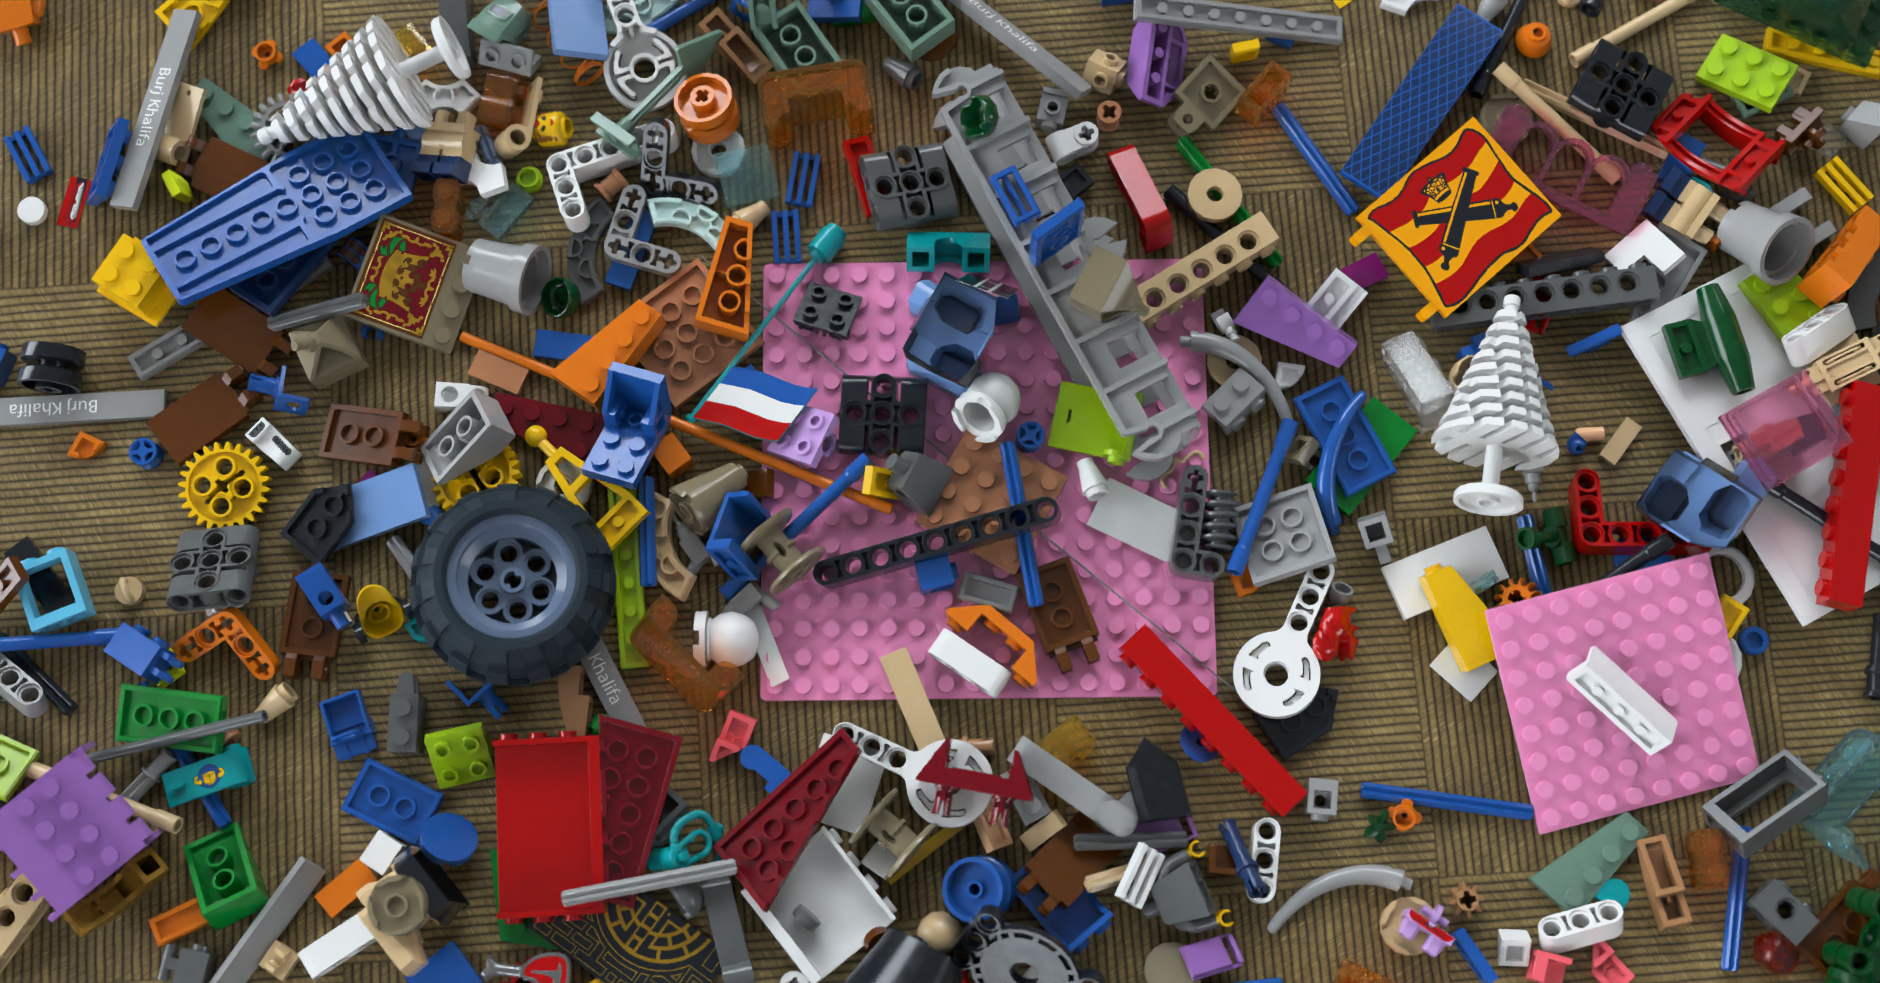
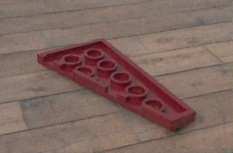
(565, 426)
(634, 786)
(780, 827)

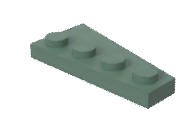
(230, 119)
(1582, 871)

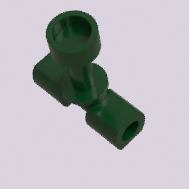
(1552, 536)

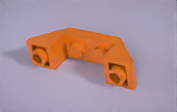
(967, 617)

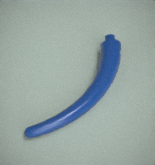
(1328, 462)

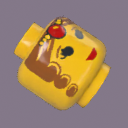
(552, 129)

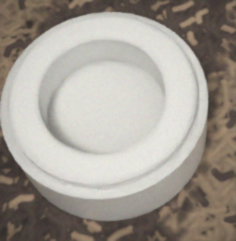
(32, 211)

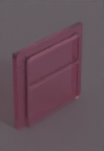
(1785, 430)

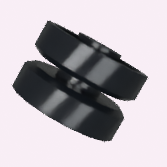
(51, 368)

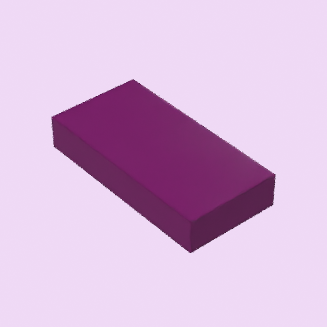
(1366, 271)

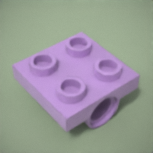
(808, 438)

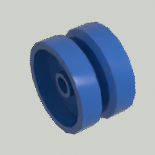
(976, 883)

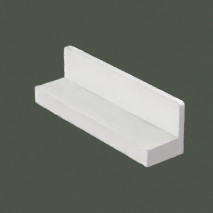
(1623, 701)

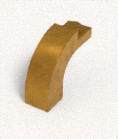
(119, 894)

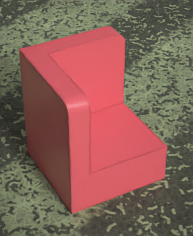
(1546, 967)

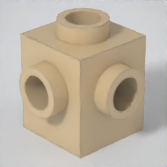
(1105, 71)

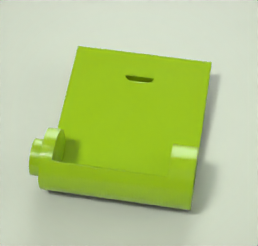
(1089, 426)

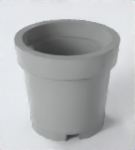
(1767, 241)
(508, 273)

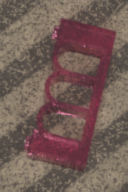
(1629, 198)

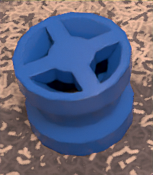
(1030, 431)
(140, 450)

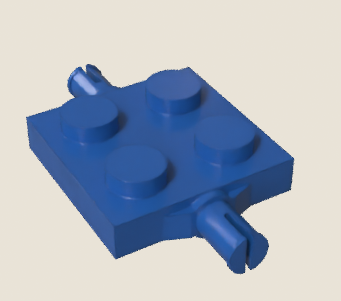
(400, 154)

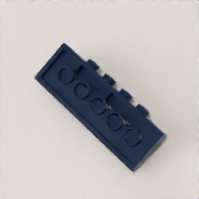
(275, 286)

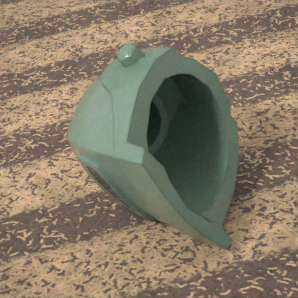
(502, 21)

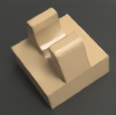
(279, 960)

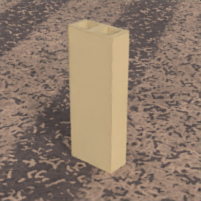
(1619, 441)
(1043, 830)

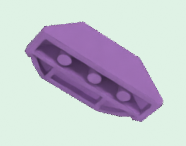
(1156, 62)

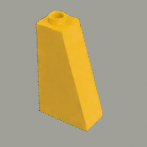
(1459, 616)

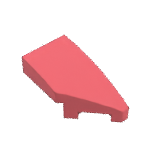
(734, 735)
(1607, 967)

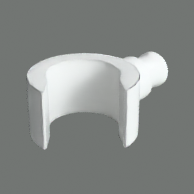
(1225, 324)

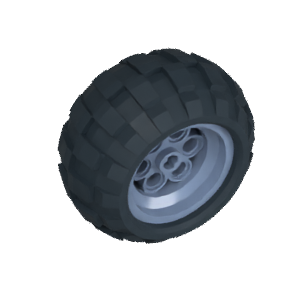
(490, 642)

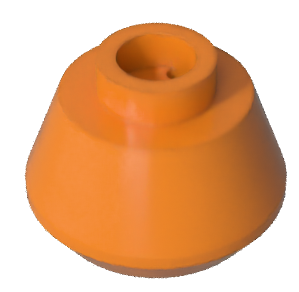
(1533, 40)

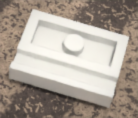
(1337, 297)

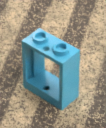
(65, 616)

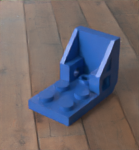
(635, 421)

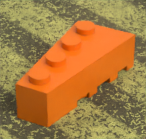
(1843, 259)
(726, 293)
(620, 341)

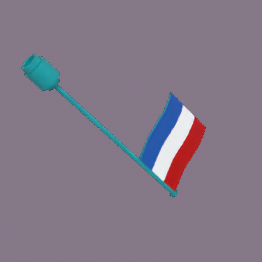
(755, 400)

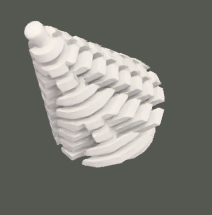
(367, 87)
(1498, 416)

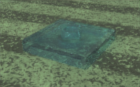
(746, 175)

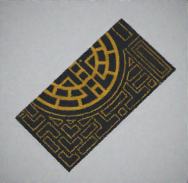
(635, 944)

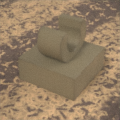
(1302, 450)

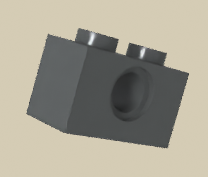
(1764, 906)

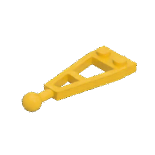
(620, 519)

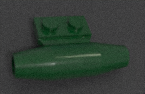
(1711, 342)

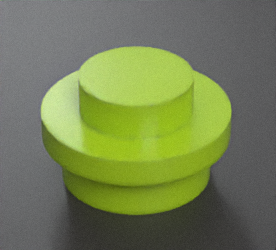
(529, 179)

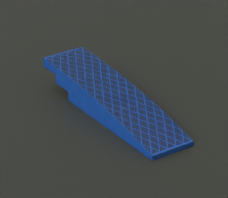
(1421, 101)

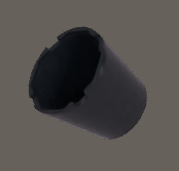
(904, 960)

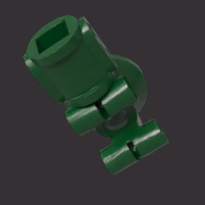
(1851, 962)

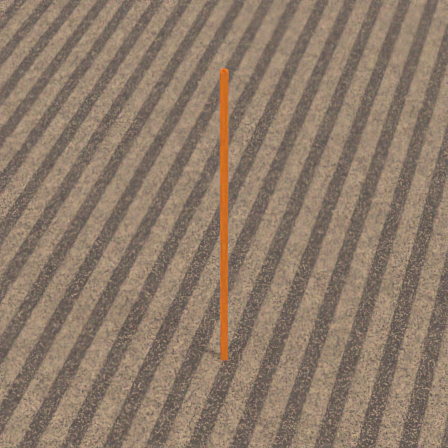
(695, 430)

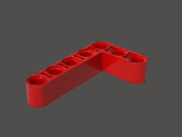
(1602, 530)

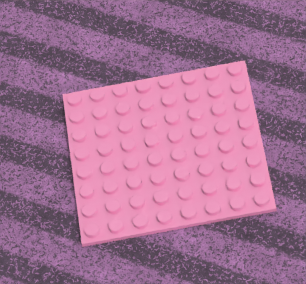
(1668, 638)

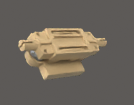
(1844, 364)

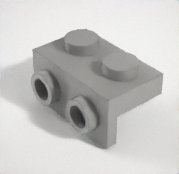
(509, 57)
(1235, 401)

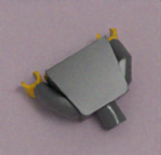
(1183, 895)

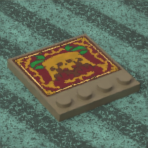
(413, 284)

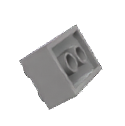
(467, 437)

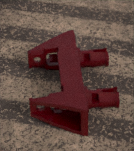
(1001, 789)

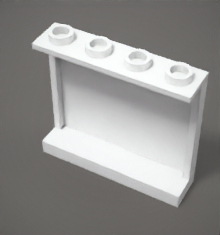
(838, 895)

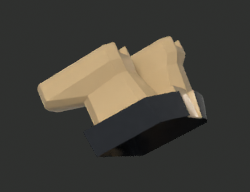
(444, 904)

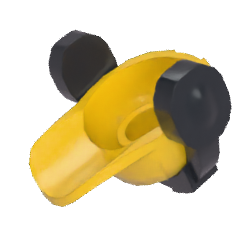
(379, 613)

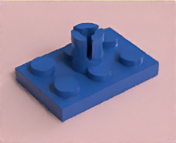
(110, 162)

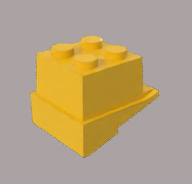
(134, 282)

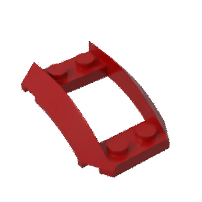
(1756, 149)

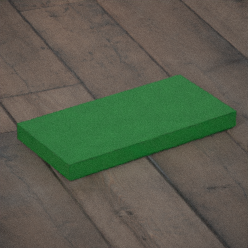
(1393, 434)
(158, 711)

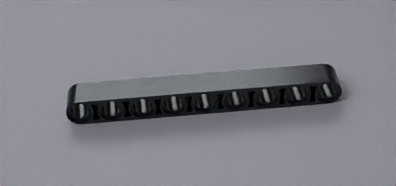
(923, 540)

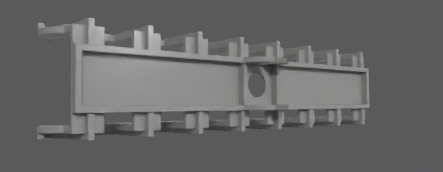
(1082, 343)

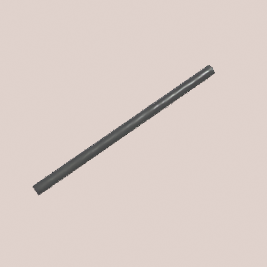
(178, 737)

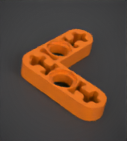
(232, 634)

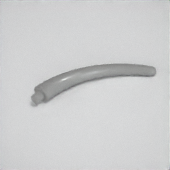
(1229, 350)
(1352, 875)

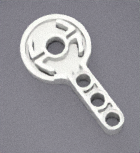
(635, 44)
(1287, 651)
(973, 802)

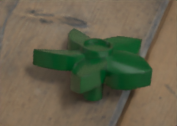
(1378, 826)

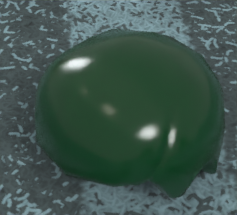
(979, 117)
(560, 297)

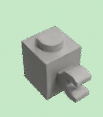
(1377, 534)

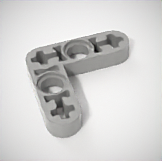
(627, 237)

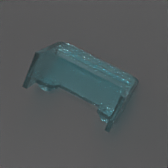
(1852, 779)

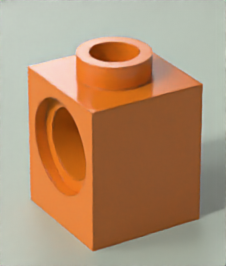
(673, 456)

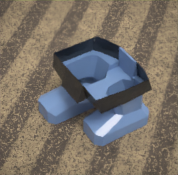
(948, 333)
(1695, 492)

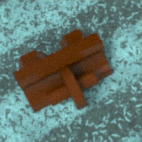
(1806, 134)

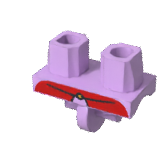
(1413, 922)

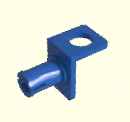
(275, 388)
(485, 696)

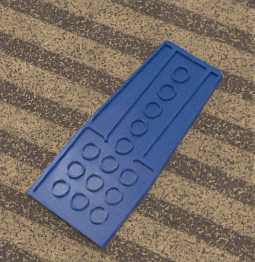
(277, 215)

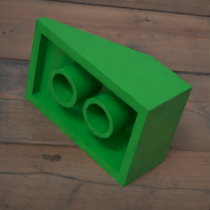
(225, 876)

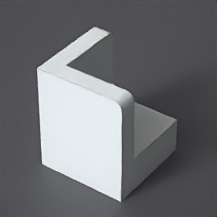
(382, 852)

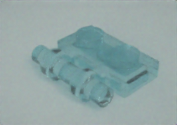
(503, 214)

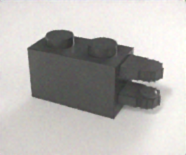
(407, 717)

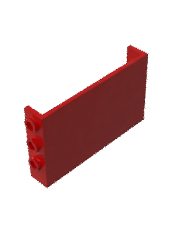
(547, 824)

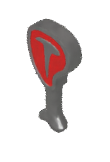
(543, 968)

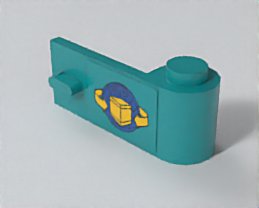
(210, 775)

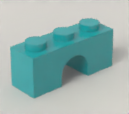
(931, 248)

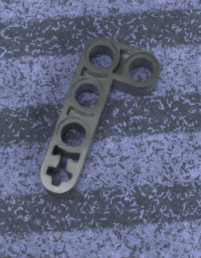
(1192, 522)
(727, 931)

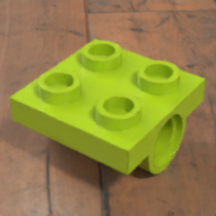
(461, 755)

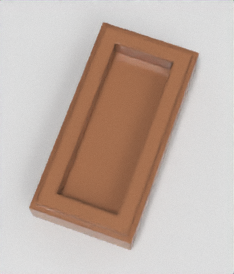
(499, 372)

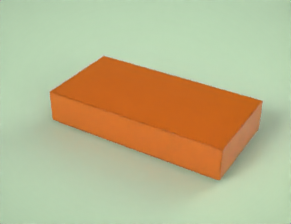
(342, 890)
(177, 922)

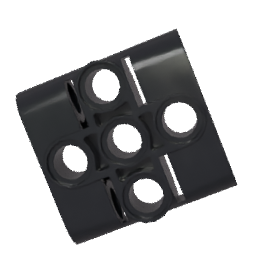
(1650, 90)
(855, 396)

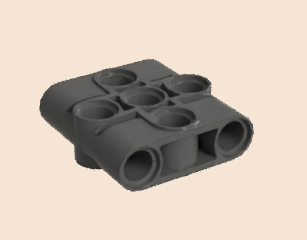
(931, 201)
(214, 568)

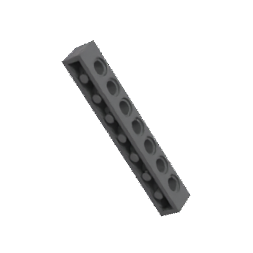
(1641, 277)

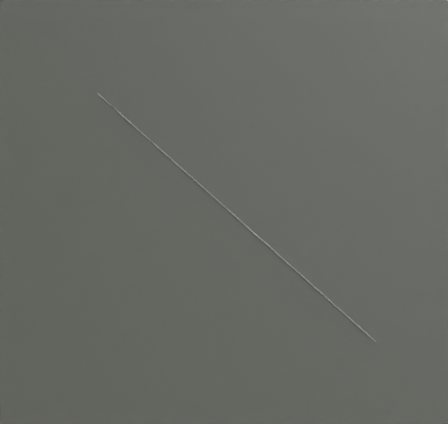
(1044, 535)

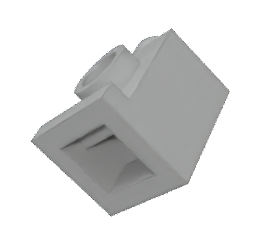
(1056, 100)
(1328, 791)

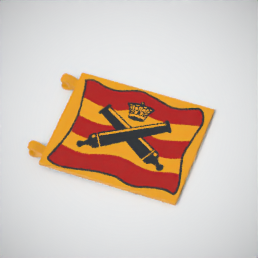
(1457, 218)

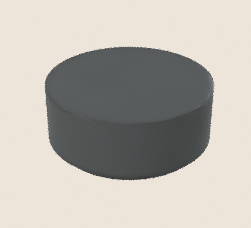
(806, 918)

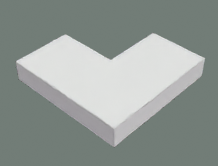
(1648, 244)

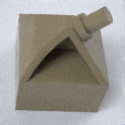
(1106, 288)
(328, 350)

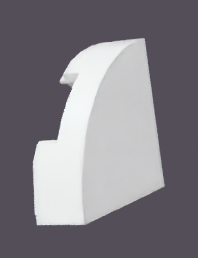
(1288, 374)

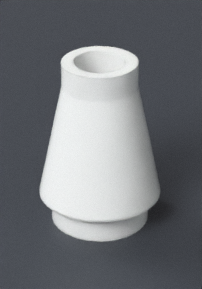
(1092, 481)

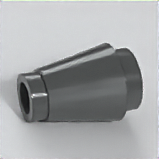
(903, 72)

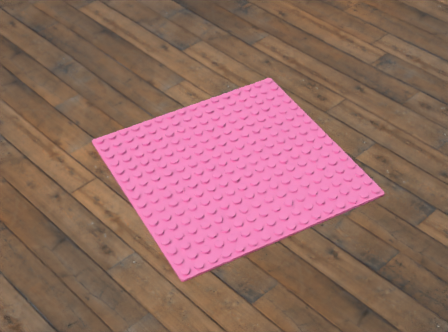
(837, 635)

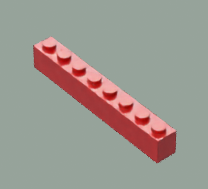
(1851, 501)
(1212, 721)

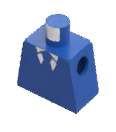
(319, 588)

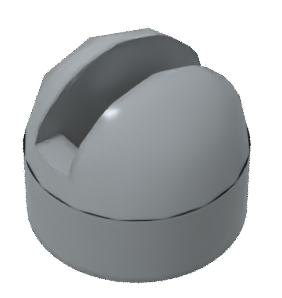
(1340, 593)

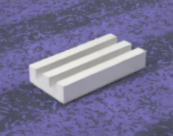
(1143, 877)

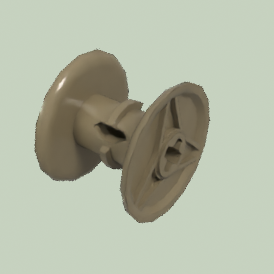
(781, 551)
(892, 832)

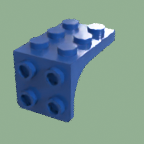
(1068, 926)

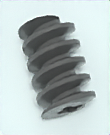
(1218, 520)

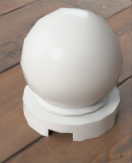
(987, 406)
(725, 638)

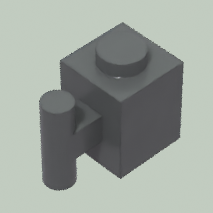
(192, 966)

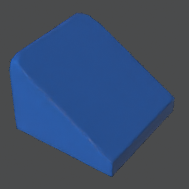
(1007, 310)

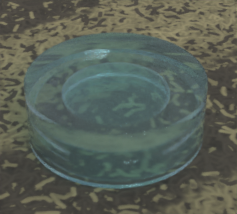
(1484, 582)

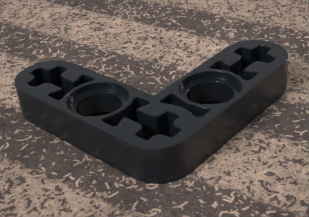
(667, 178)

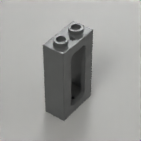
(1754, 787)

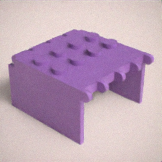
(70, 832)

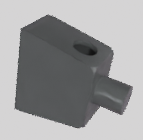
(917, 480)

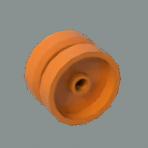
(707, 108)

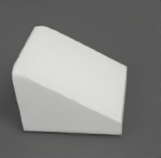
(879, 860)
(1513, 947)

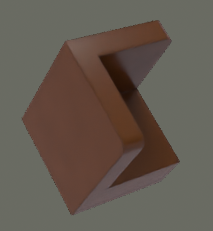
(1219, 861)

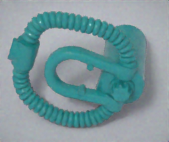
(677, 855)

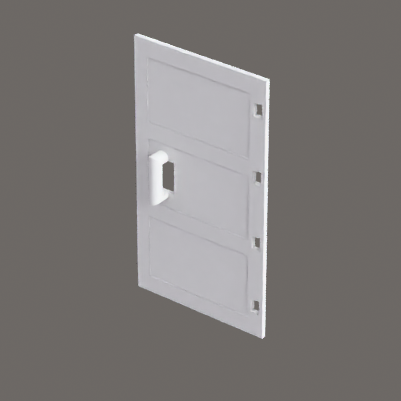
(1779, 533)

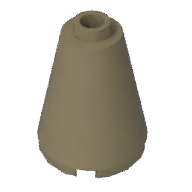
(703, 495)

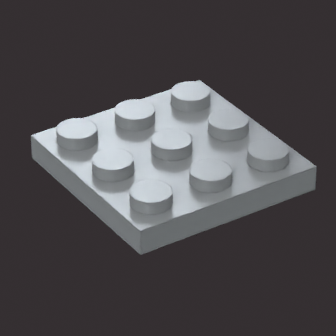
(1289, 536)

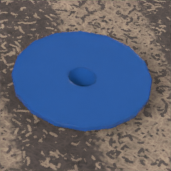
(1193, 747)

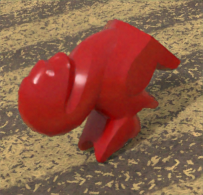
(1335, 634)

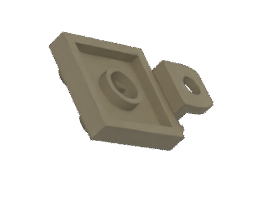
(1195, 107)

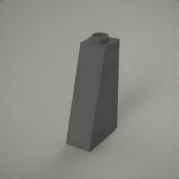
(458, 15)

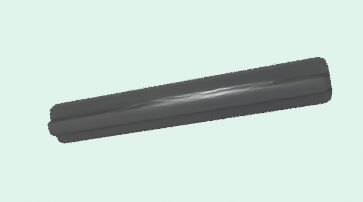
(318, 311)
(1110, 841)

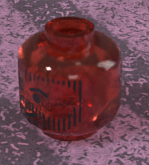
(1775, 953)

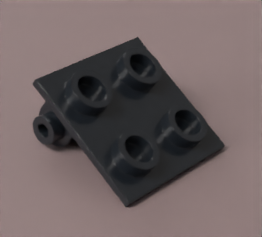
(827, 311)

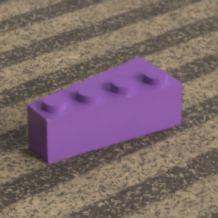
(1291, 321)

